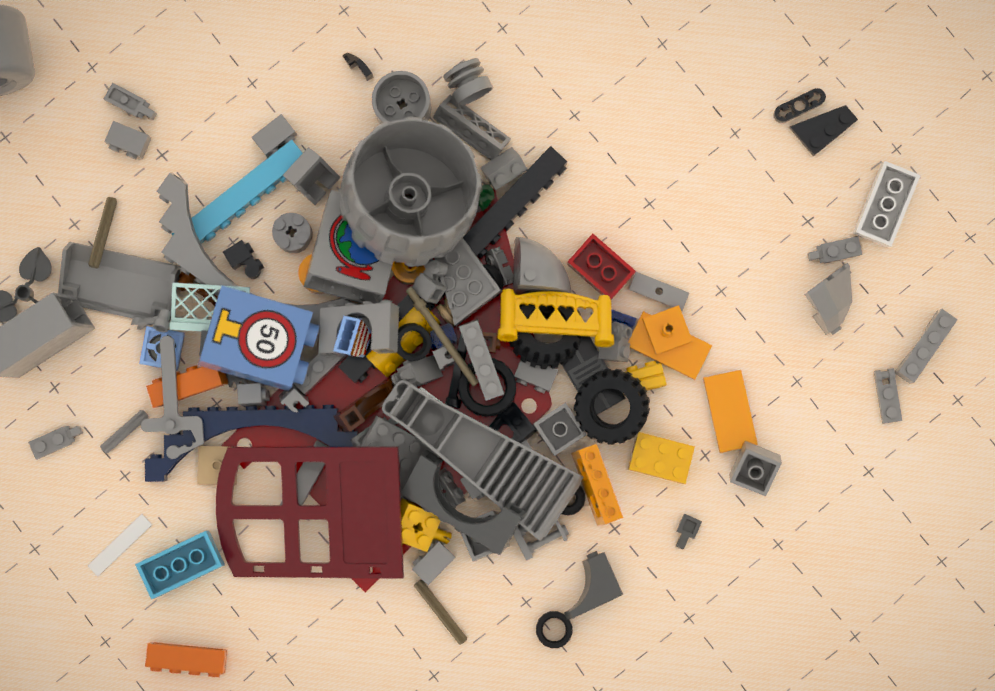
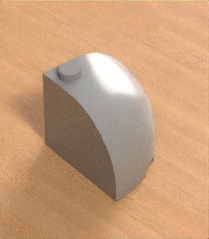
(537, 269)

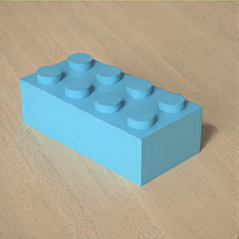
(180, 564)

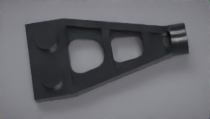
(452, 399)
(517, 421)

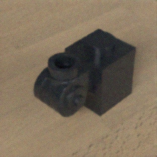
(241, 254)

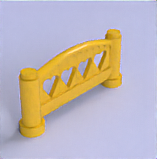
(513, 320)

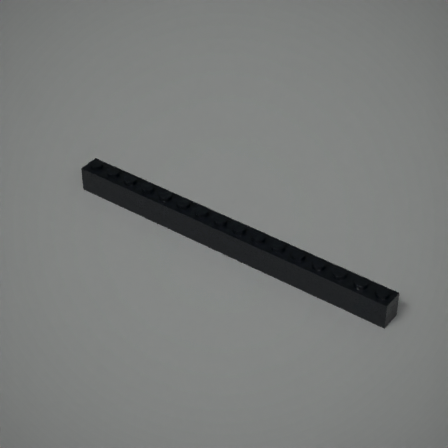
(483, 233)

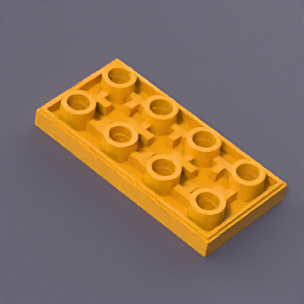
(683, 359)
(730, 410)

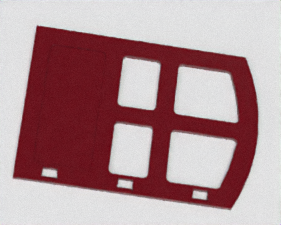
(360, 511)

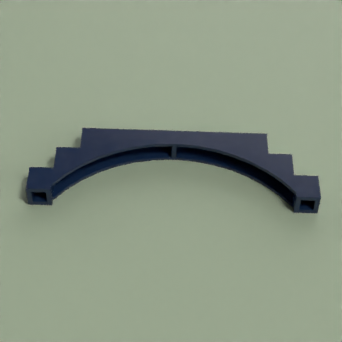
(311, 421)

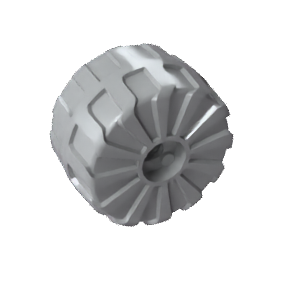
(418, 161)

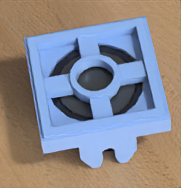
(153, 358)

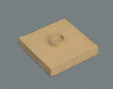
(210, 463)

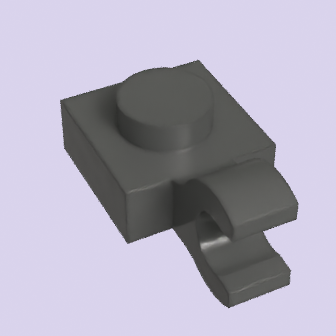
(687, 528)

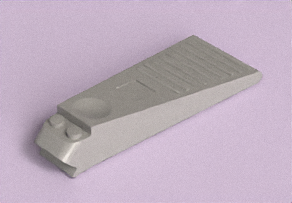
(487, 458)

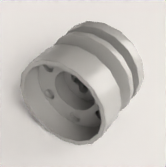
(466, 79)

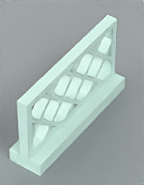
(194, 323)

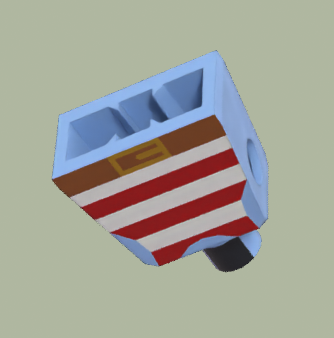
(353, 337)

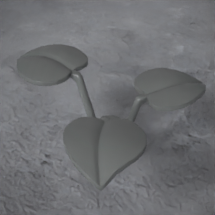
(33, 267)

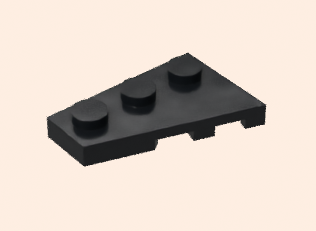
(823, 129)

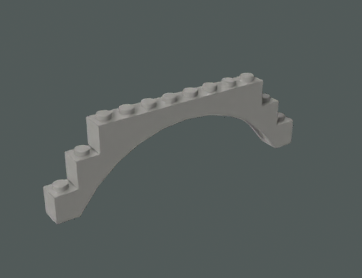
(188, 251)

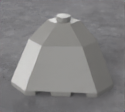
(832, 300)

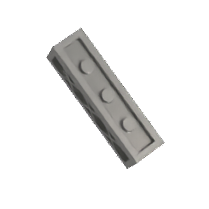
(469, 129)

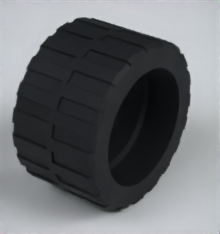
(490, 410)

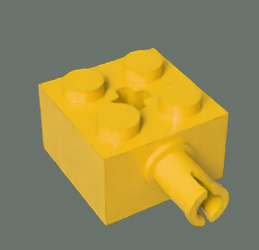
(425, 526)

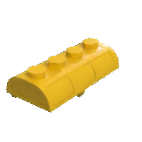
(389, 362)

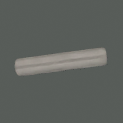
(124, 431)

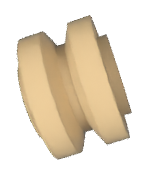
(445, 312)

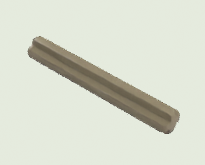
(102, 232)
(440, 611)

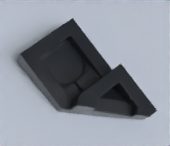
(354, 61)

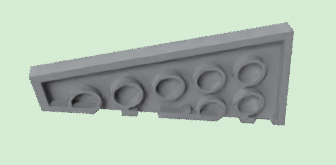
(466, 282)

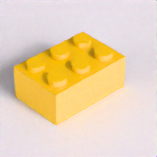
(661, 458)

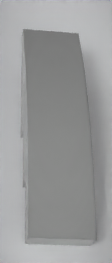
(308, 476)

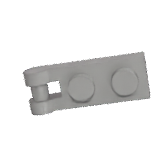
(888, 396)

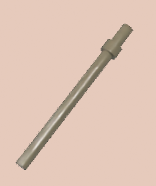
(420, 305)

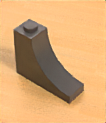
(599, 586)

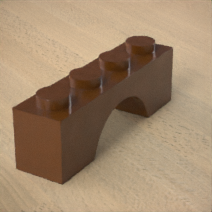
(363, 407)

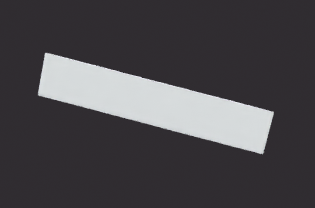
(119, 545)

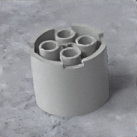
(399, 88)

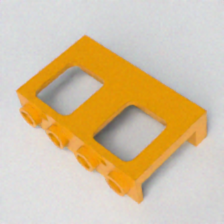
(597, 485)

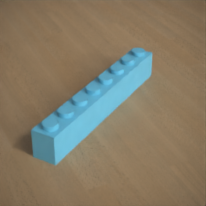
(245, 192)

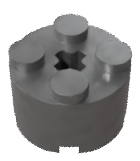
(301, 238)

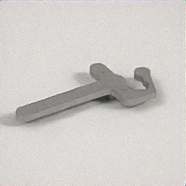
(171, 421)

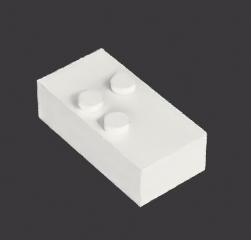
(886, 204)

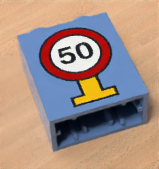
(258, 339)

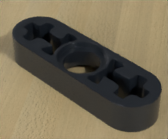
(814, 104)

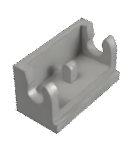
(442, 357)
(292, 397)

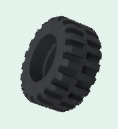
(545, 353)
(593, 424)

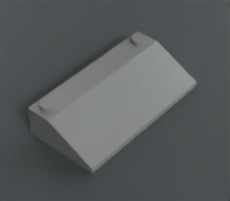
(120, 285)

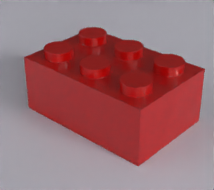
(601, 267)

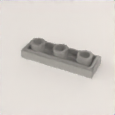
(670, 295)

